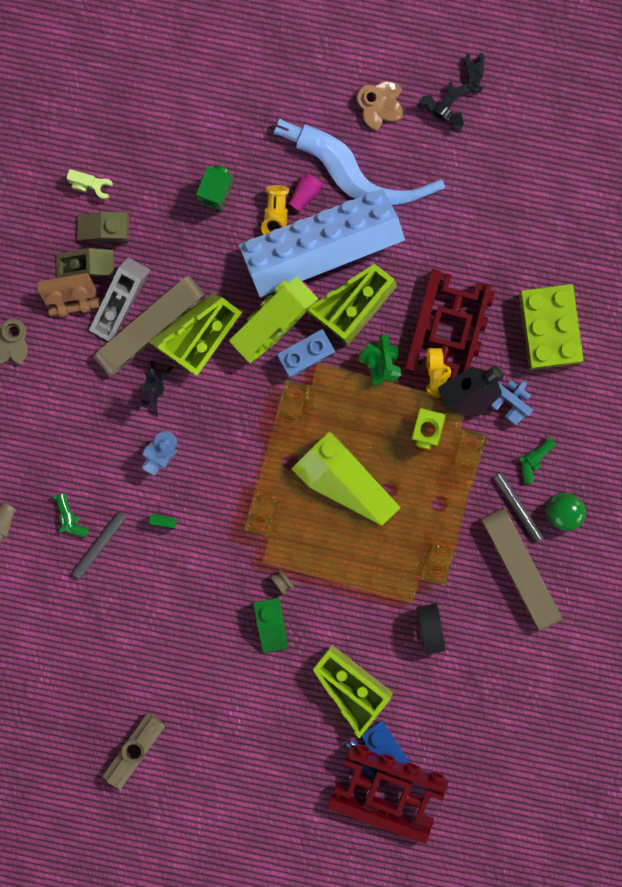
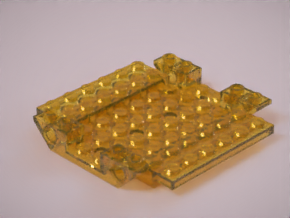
(376, 427)

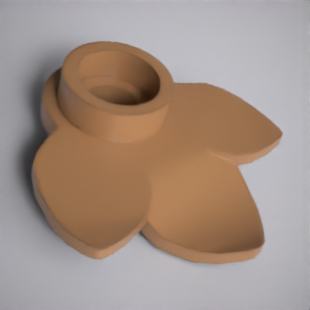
(384, 103)

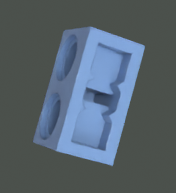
(306, 354)

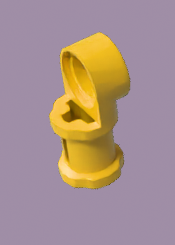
(276, 207)
(437, 371)

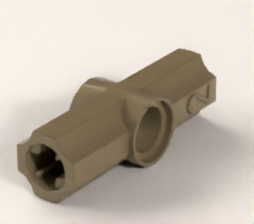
(124, 764)

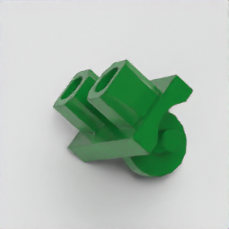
(380, 361)

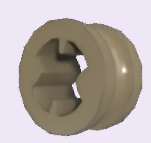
(282, 581)

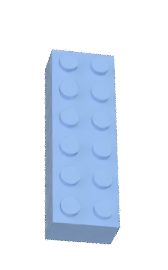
(322, 241)

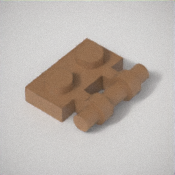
(66, 289)

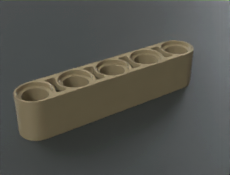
(148, 325)
(521, 569)

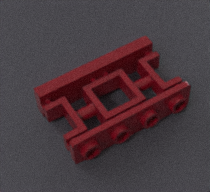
(430, 323)
(379, 811)

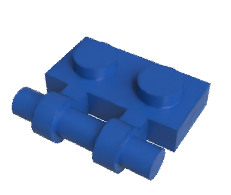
(380, 741)

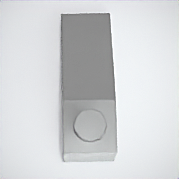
(119, 299)

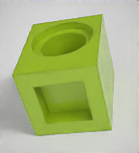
(436, 420)

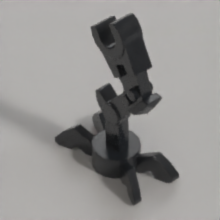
(442, 112)
(152, 389)

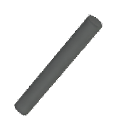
(518, 507)
(99, 545)

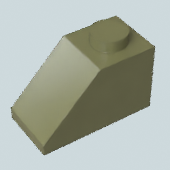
(103, 227)
(95, 262)

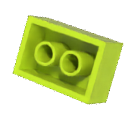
(551, 327)

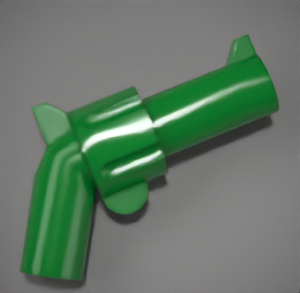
(533, 459)
(67, 518)

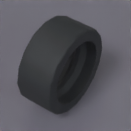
(431, 629)

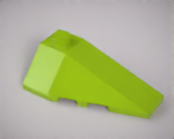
(339, 476)

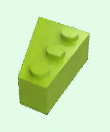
(354, 303)
(274, 319)
(197, 333)
(352, 688)

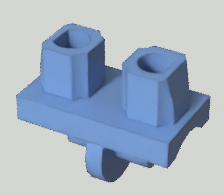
(519, 408)
(160, 452)

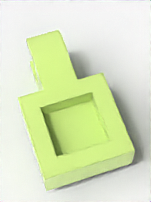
(82, 181)

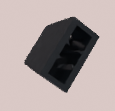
(472, 391)

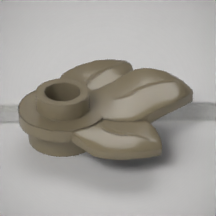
(11, 346)

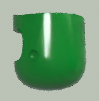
(566, 511)

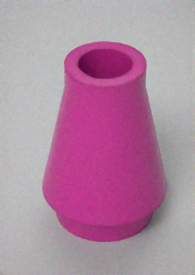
(306, 191)

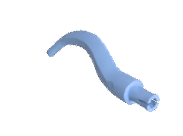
(343, 166)

